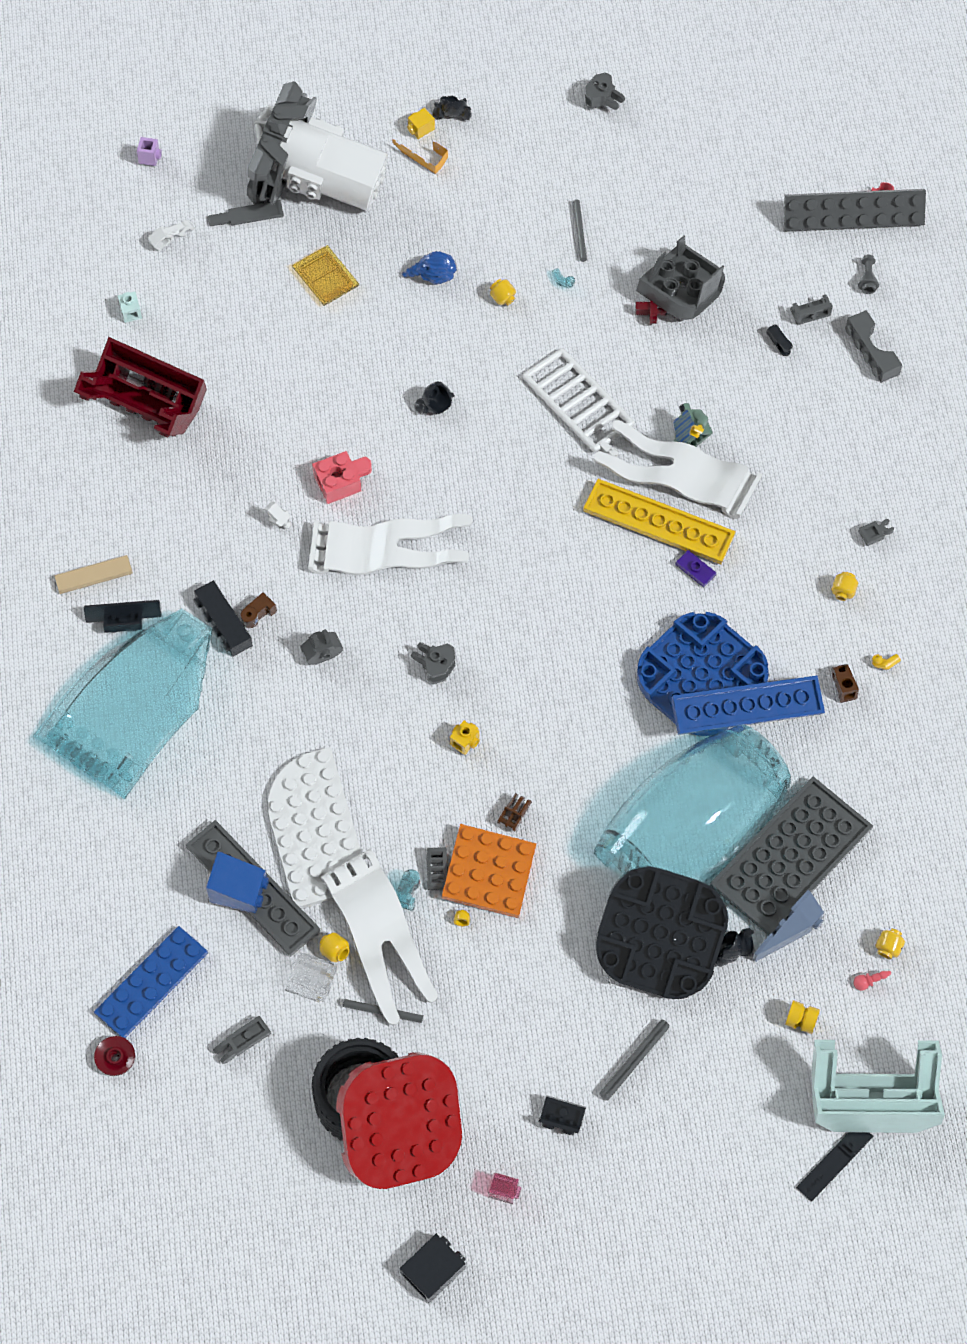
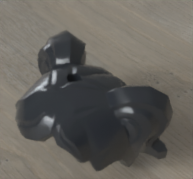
(451, 107)
(435, 399)

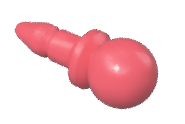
(862, 982)

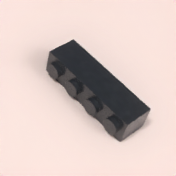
(223, 618)

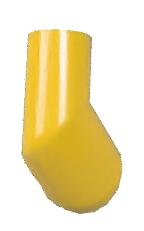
(885, 664)

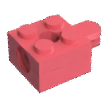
(345, 481)

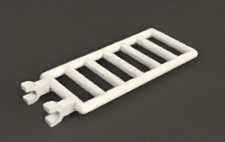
(573, 423)

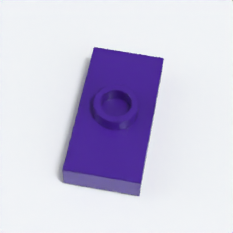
(695, 568)

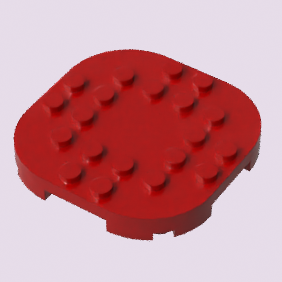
(399, 1120)

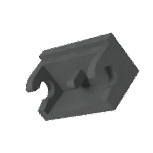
(812, 311)

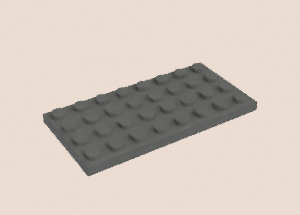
(791, 855)

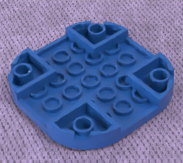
(698, 657)

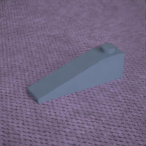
(803, 918)

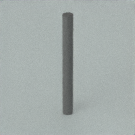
(579, 229)
(375, 1009)

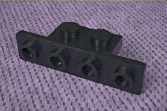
(122, 616)

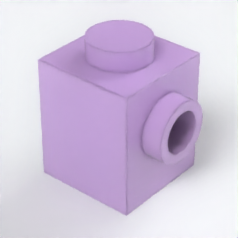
(148, 151)

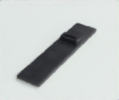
(833, 1163)

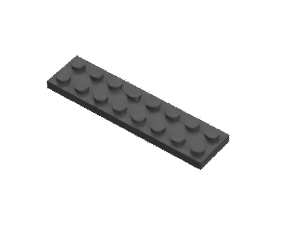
(854, 209)
(278, 912)

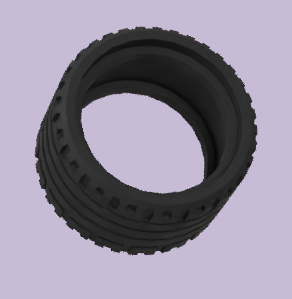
(332, 1062)

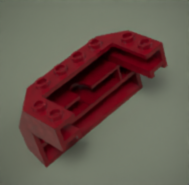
(150, 397)

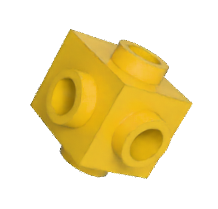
(464, 737)

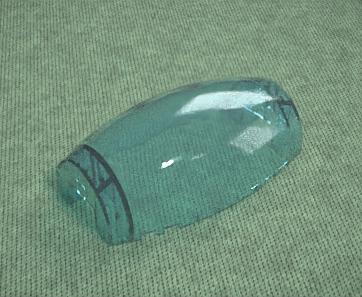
(699, 806)

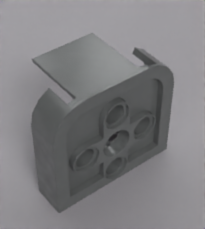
(702, 281)

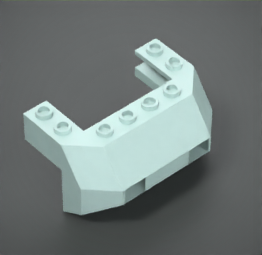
(877, 1100)

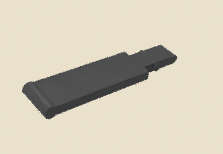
(247, 214)

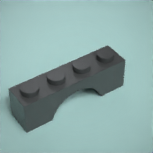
(883, 363)

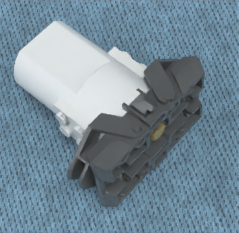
(312, 157)

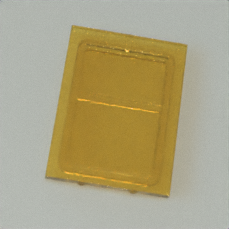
(325, 275)

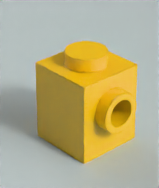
(421, 123)

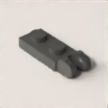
(243, 1039)

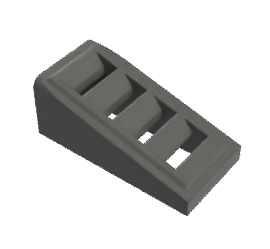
(436, 852)

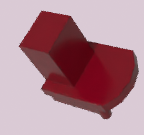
(649, 308)

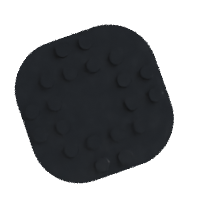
(661, 932)

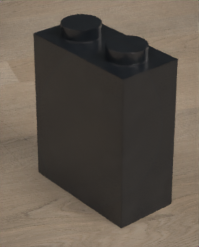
(433, 1267)

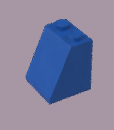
(236, 883)

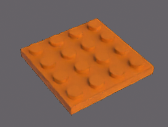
(489, 871)

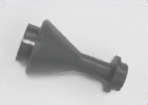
(868, 282)

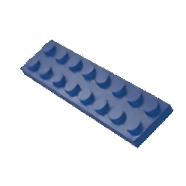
(747, 705)

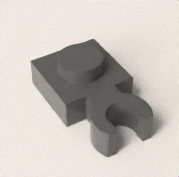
(874, 533)

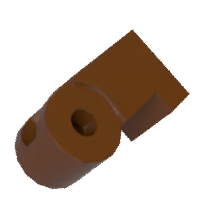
(257, 609)
(845, 683)

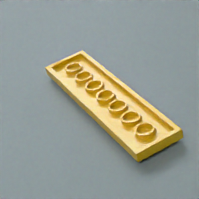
(659, 521)

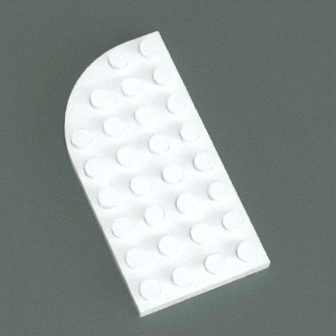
(311, 825)

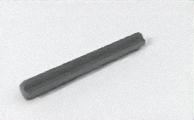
(634, 1060)

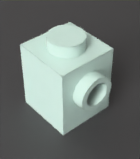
(129, 306)

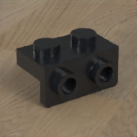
(562, 1115)

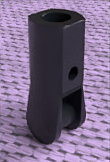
(780, 340)

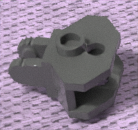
(602, 92)
(321, 647)
(437, 662)

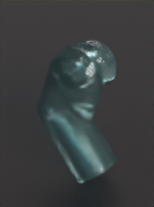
(562, 281)

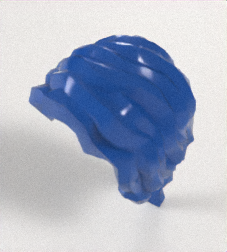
(434, 267)

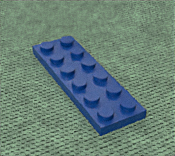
(151, 982)

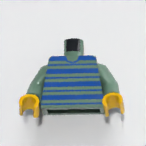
(691, 426)

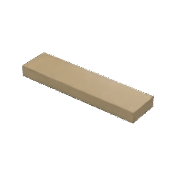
(93, 574)

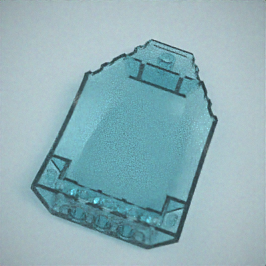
(131, 701)

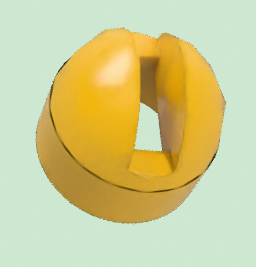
(462, 918)

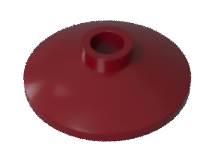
(111, 1047)

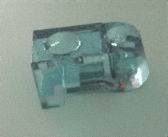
(409, 883)

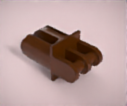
(514, 814)

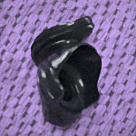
(735, 946)

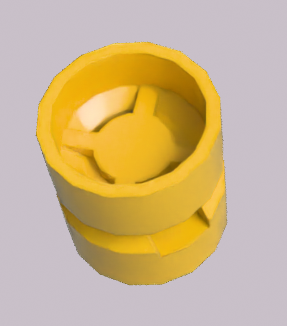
(802, 1017)

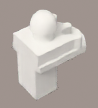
(278, 516)

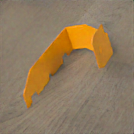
(436, 147)

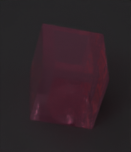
(504, 1188)

